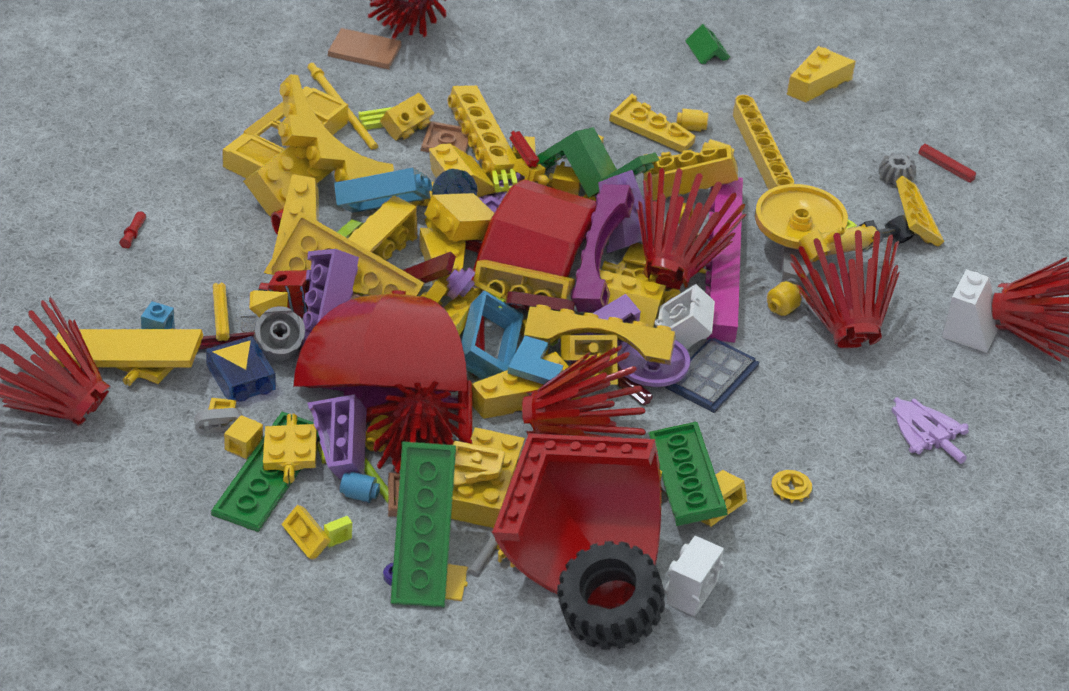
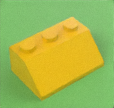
(450, 157)
(644, 294)

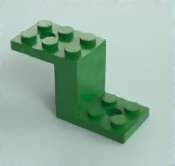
(591, 159)

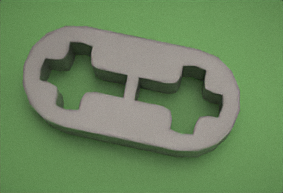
(217, 420)

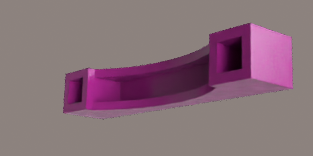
(613, 206)

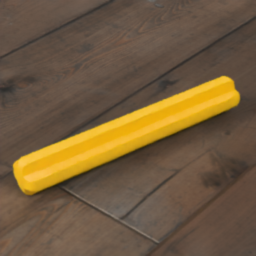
(221, 311)

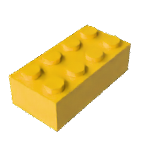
(273, 179)
(482, 501)

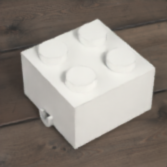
(688, 315)
(693, 575)

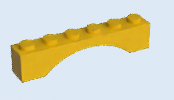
(652, 343)

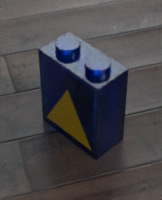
(241, 369)

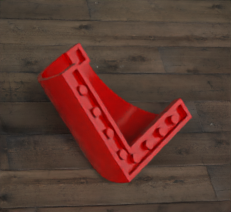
(383, 344)
(579, 495)

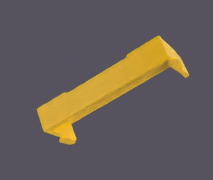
(251, 151)

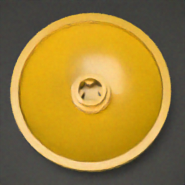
(796, 210)

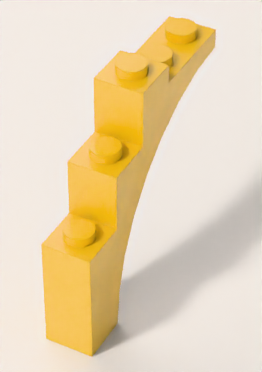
(324, 151)

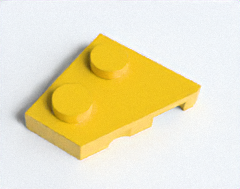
(476, 463)

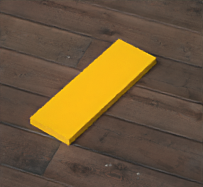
(140, 347)

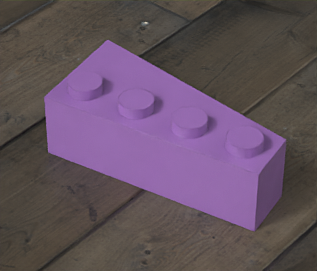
(330, 284)

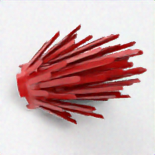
(406, 11)
(417, 419)

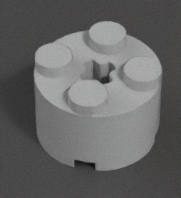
(290, 327)

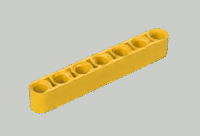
(760, 143)

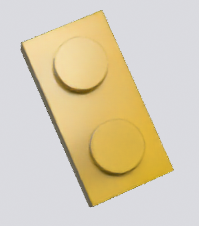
(306, 532)

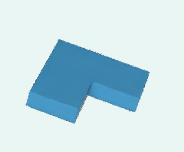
(529, 363)

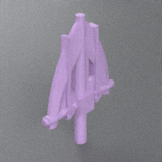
(930, 435)

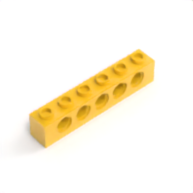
(482, 130)

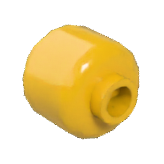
(784, 298)

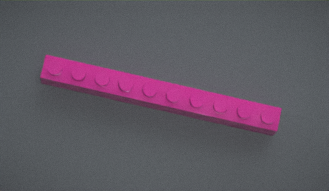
(725, 269)

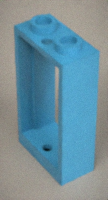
(374, 190)
(476, 359)

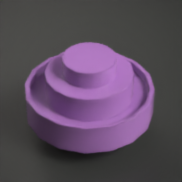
(460, 282)

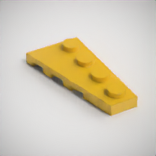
(642, 120)
(917, 212)

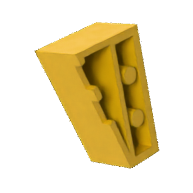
(819, 73)

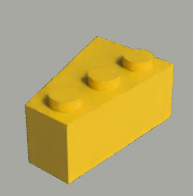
(435, 243)

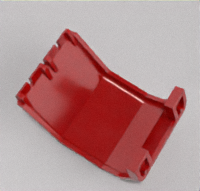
(537, 229)

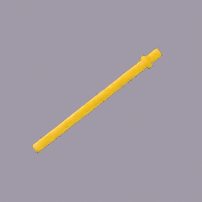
(318, 74)

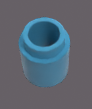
(359, 486)

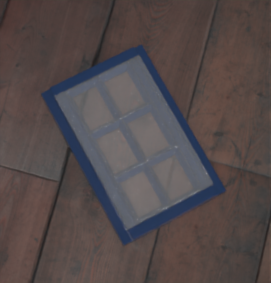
(714, 374)

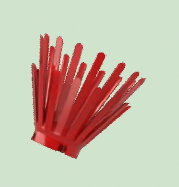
(671, 253)
(1031, 307)
(857, 313)
(60, 393)
(555, 413)

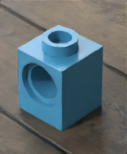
(158, 317)

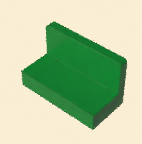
(706, 45)

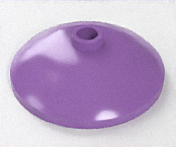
(652, 373)

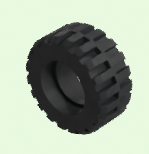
(604, 565)

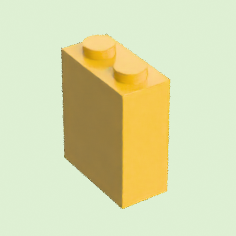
(459, 215)

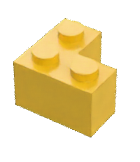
(576, 346)

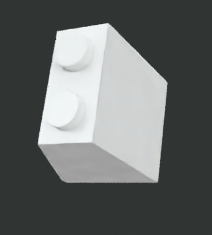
(970, 313)

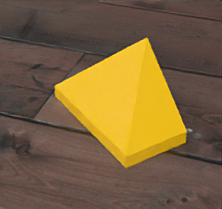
(264, 300)

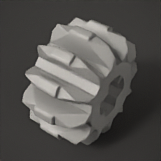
(895, 166)

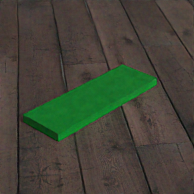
(688, 474)
(254, 490)
(423, 524)

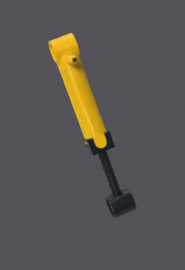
(897, 227)

